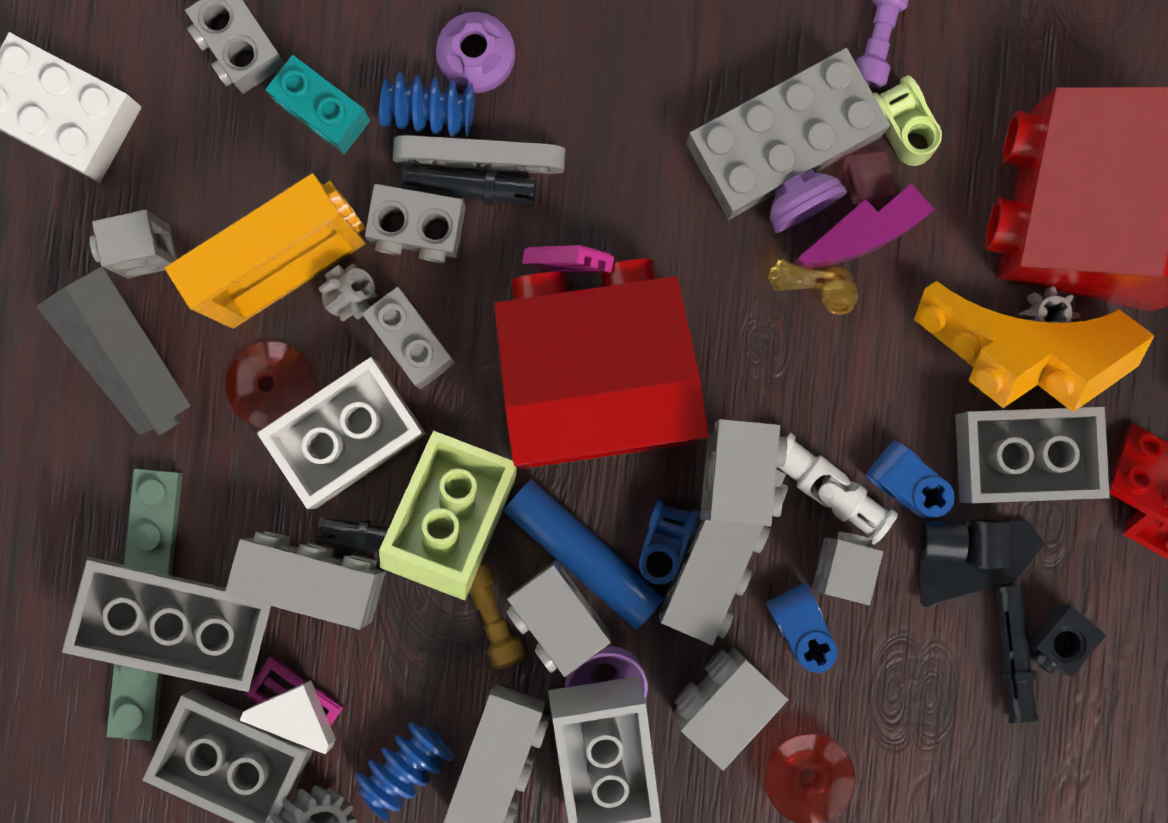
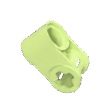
(909, 114)

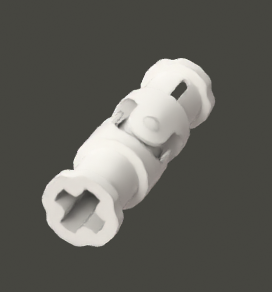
(846, 498)

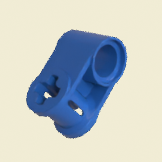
(904, 477)
(667, 538)
(800, 621)

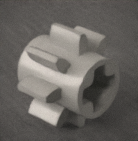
(347, 292)
(1060, 305)

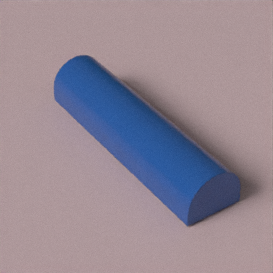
(583, 554)

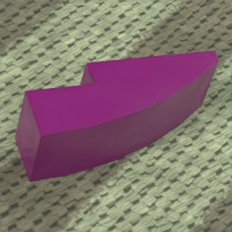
(867, 230)

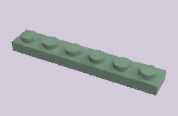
(152, 548)

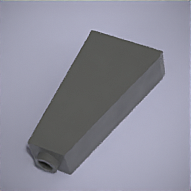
(115, 351)

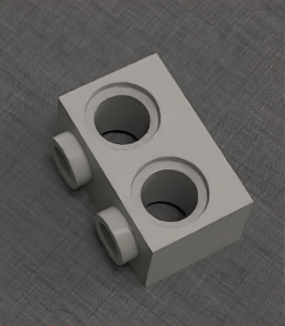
(239, 35)
(419, 211)
(133, 244)
(408, 338)
(848, 568)

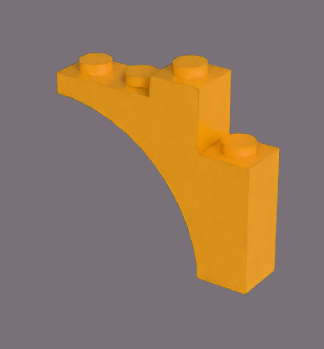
(1017, 354)

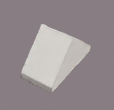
(294, 716)

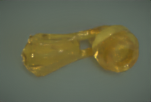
(837, 294)

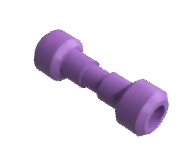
(873, 63)

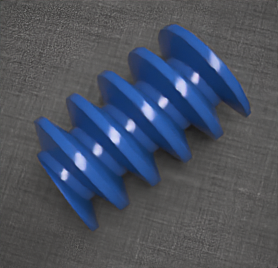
(426, 105)
(402, 770)

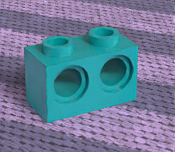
(318, 104)

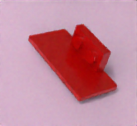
(1142, 482)

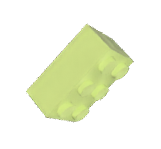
(448, 515)

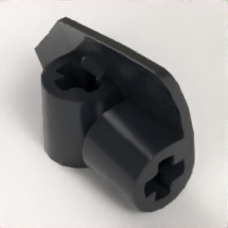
(972, 556)

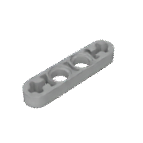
(479, 154)

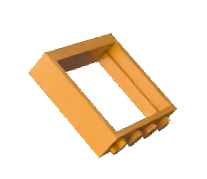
(268, 253)

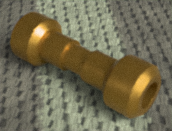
(504, 648)

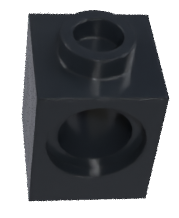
(1083, 640)

